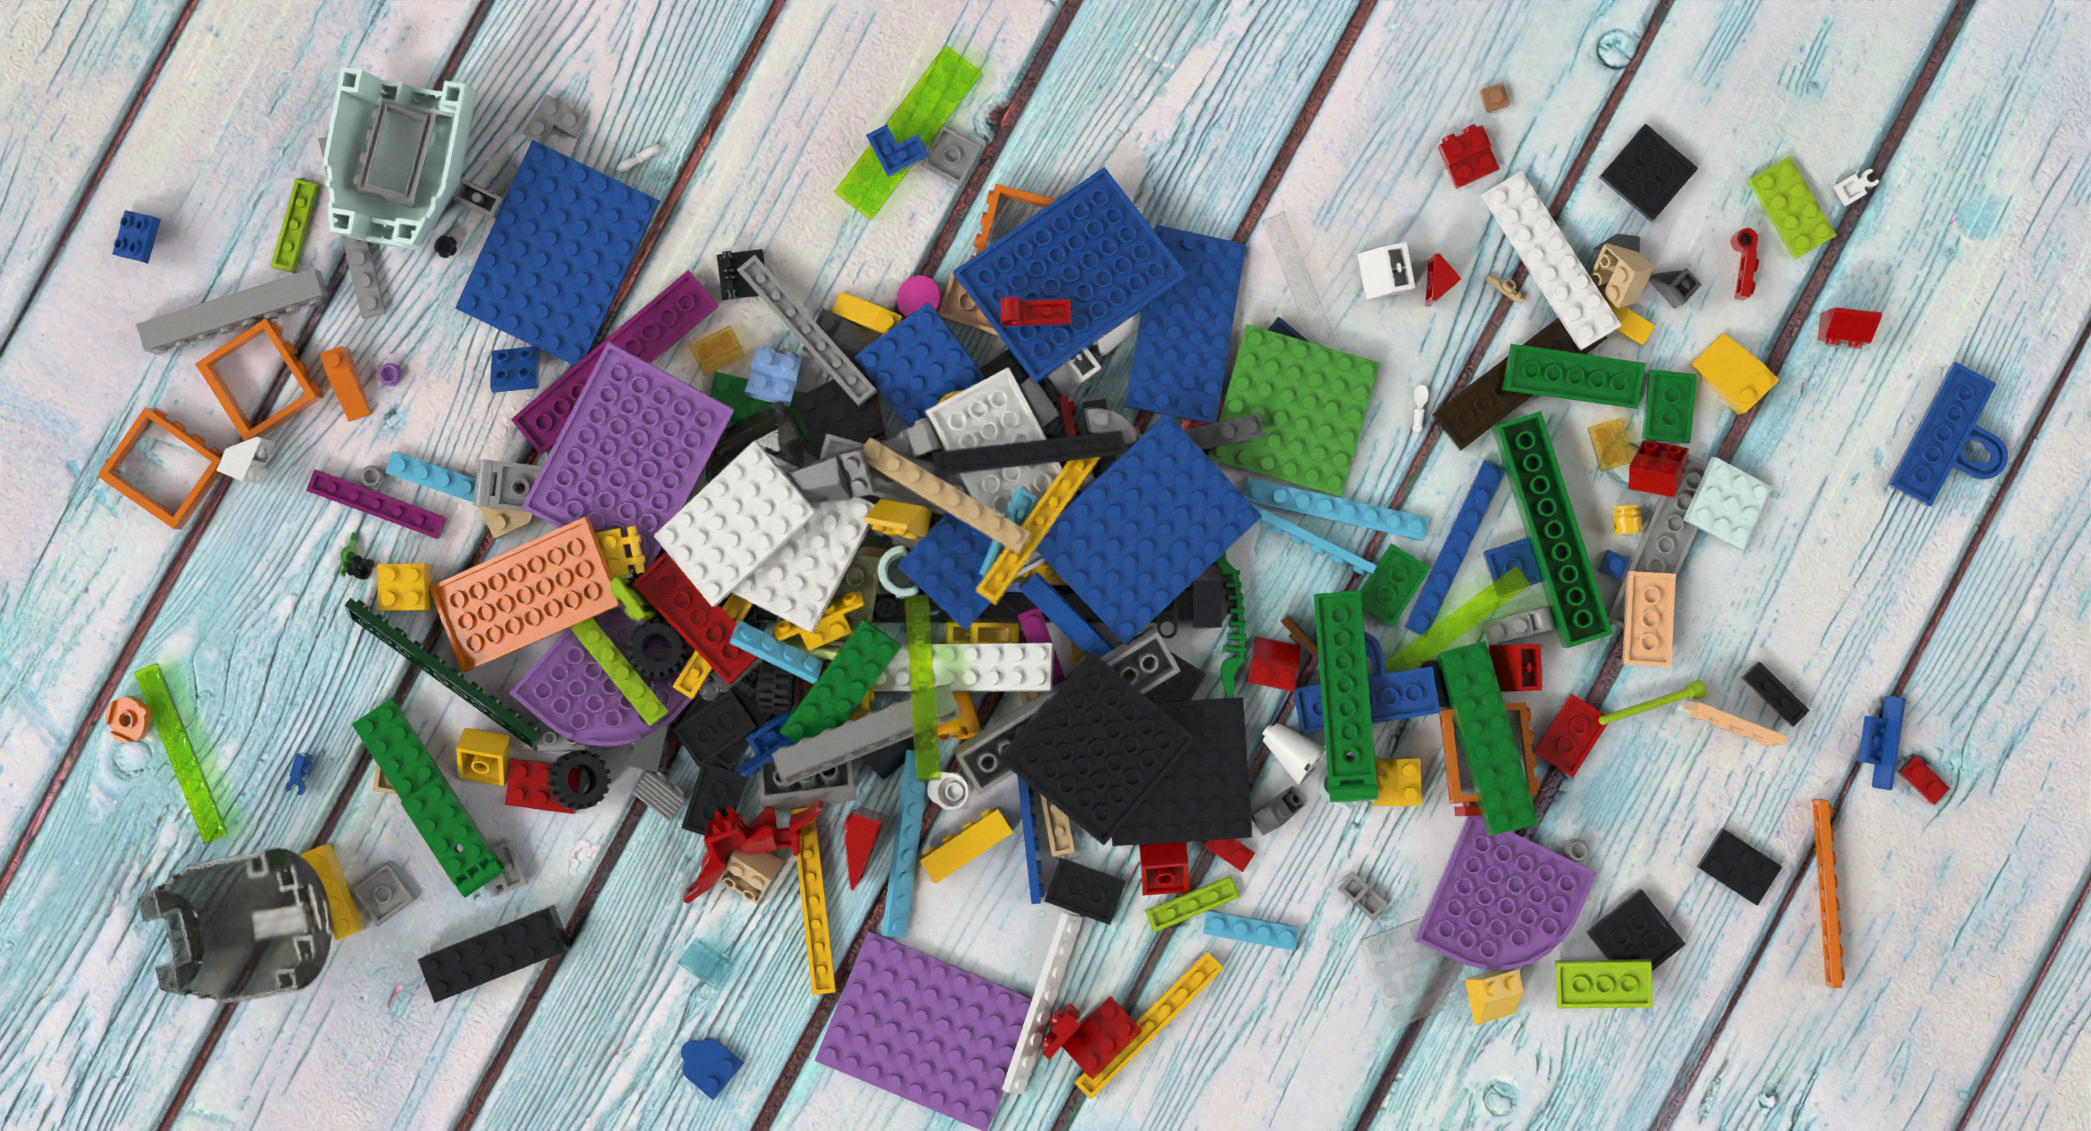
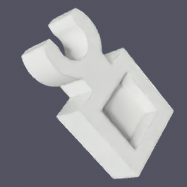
(1853, 187)

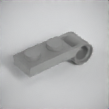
(1519, 625)

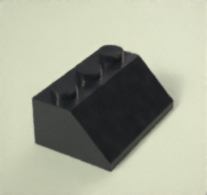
(889, 758)

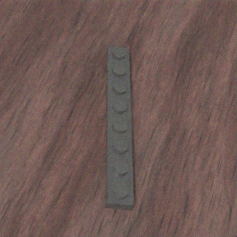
(1212, 435)

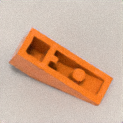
(345, 382)

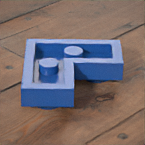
(893, 156)

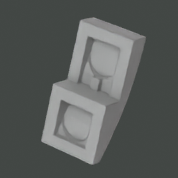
(1363, 896)

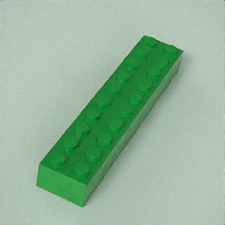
(1552, 530)

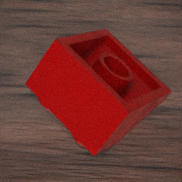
(1848, 327)
(1274, 664)
(1164, 868)

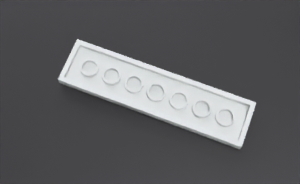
(1551, 260)
(978, 668)

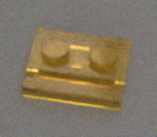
(717, 350)
(1610, 444)

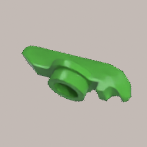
(348, 553)

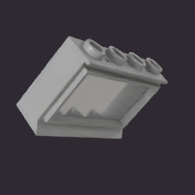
(395, 153)

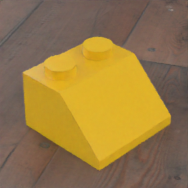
(483, 756)
(1398, 781)
(1494, 994)

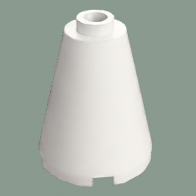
(1115, 337)
(1294, 751)

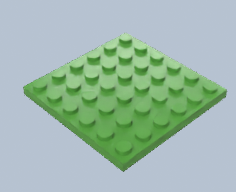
(1308, 407)

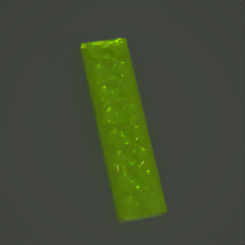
(920, 113)

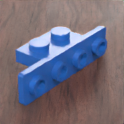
(764, 742)
(1881, 742)

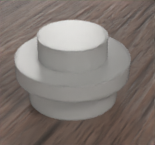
(372, 476)
(1576, 850)

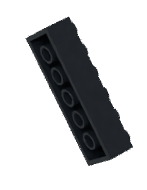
(494, 953)

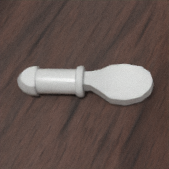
(640, 157)
(1420, 397)

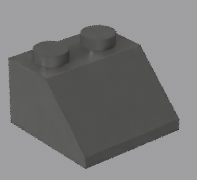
(1039, 403)
(652, 750)

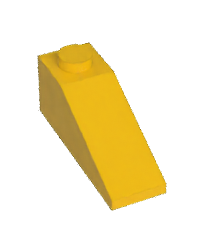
(865, 313)

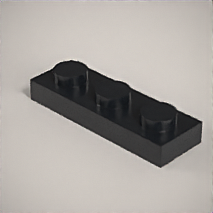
(1775, 694)

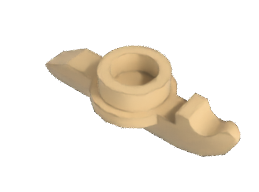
(1507, 287)

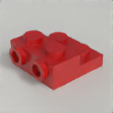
(1468, 156)
(1063, 1024)

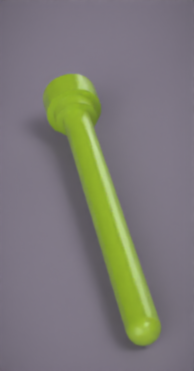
(1695, 689)

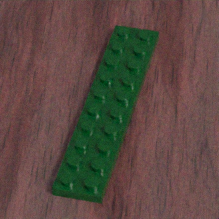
(451, 679)

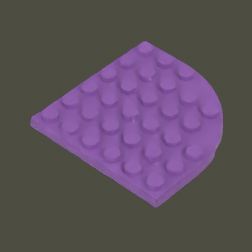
(582, 701)
(1502, 900)

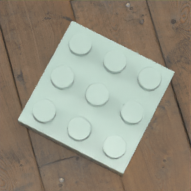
(1727, 503)

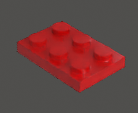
(1570, 735)
(529, 788)
(1101, 1037)

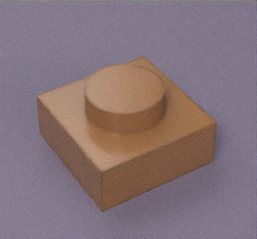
(1494, 98)

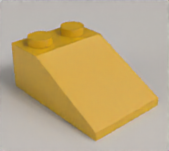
(1734, 373)

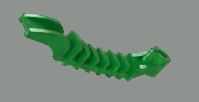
(1231, 664)

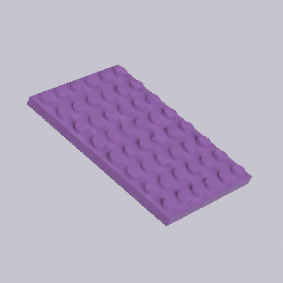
(629, 450)
(925, 1031)

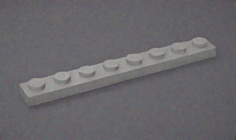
(362, 270)
(806, 330)

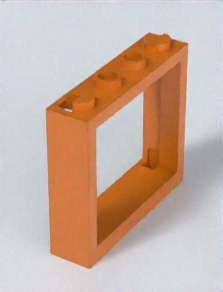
(993, 199)
(228, 402)
(177, 520)
(1450, 753)

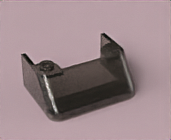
(770, 427)

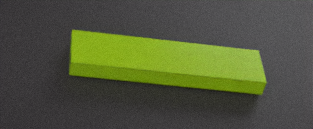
(295, 225)
(1192, 903)

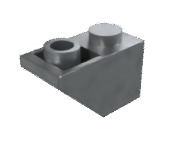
(1277, 811)

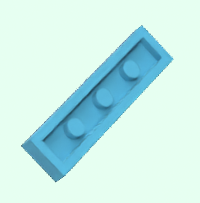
(431, 476)
(1018, 510)
(776, 652)
(1251, 930)

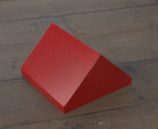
(1440, 279)

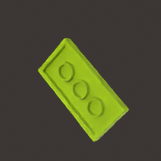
(1792, 207)
(637, 605)
(1604, 983)

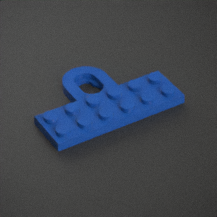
(1942, 437)
(1391, 694)

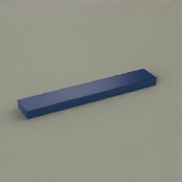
(1064, 615)

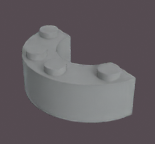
(1103, 420)
(916, 441)

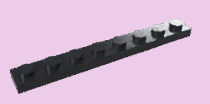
(1028, 453)

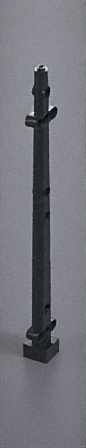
(1196, 605)

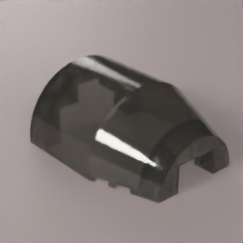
(242, 926)

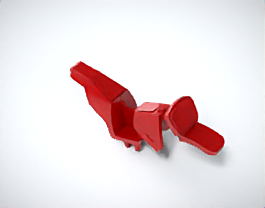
(760, 836)

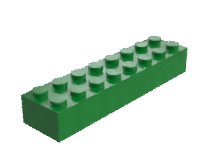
(1487, 739)

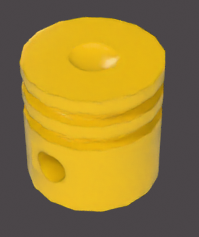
(1627, 519)

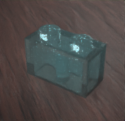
(706, 962)

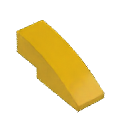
(982, 633)

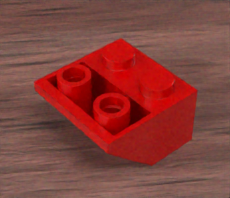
(1658, 468)
(1517, 666)

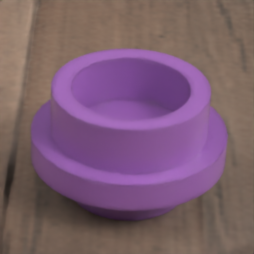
(390, 374)

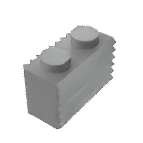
(478, 199)
(660, 794)

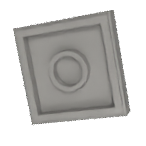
(951, 156)
(383, 893)

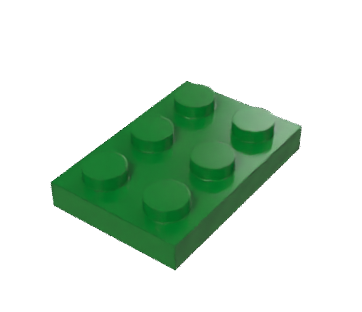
(1669, 406)
(1392, 584)

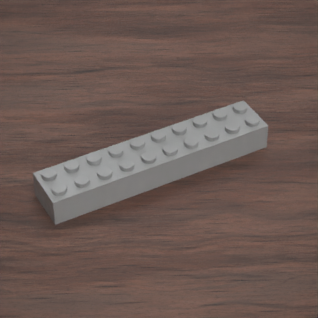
(1141, 662)

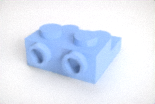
(774, 376)

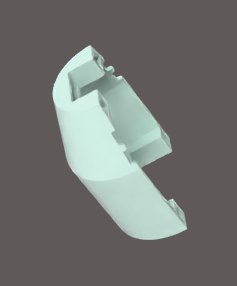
(378, 219)

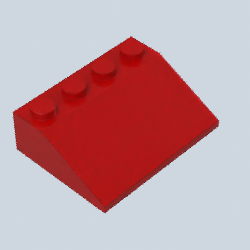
(860, 839)

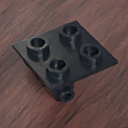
(731, 282)

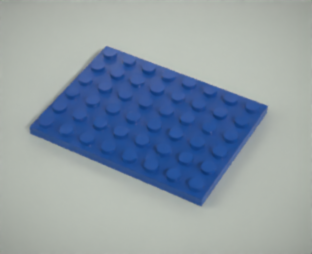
(1079, 249)
(557, 254)
(1146, 528)

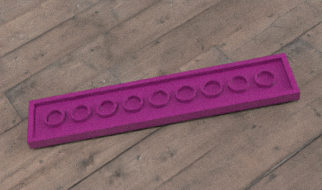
(644, 335)

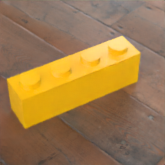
(966, 845)
(344, 912)

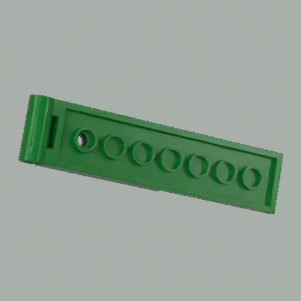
(1345, 696)
(428, 798)

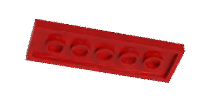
(700, 624)

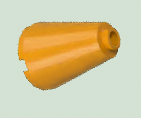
(964, 726)

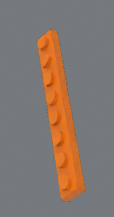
(1827, 896)

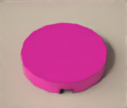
(916, 292)

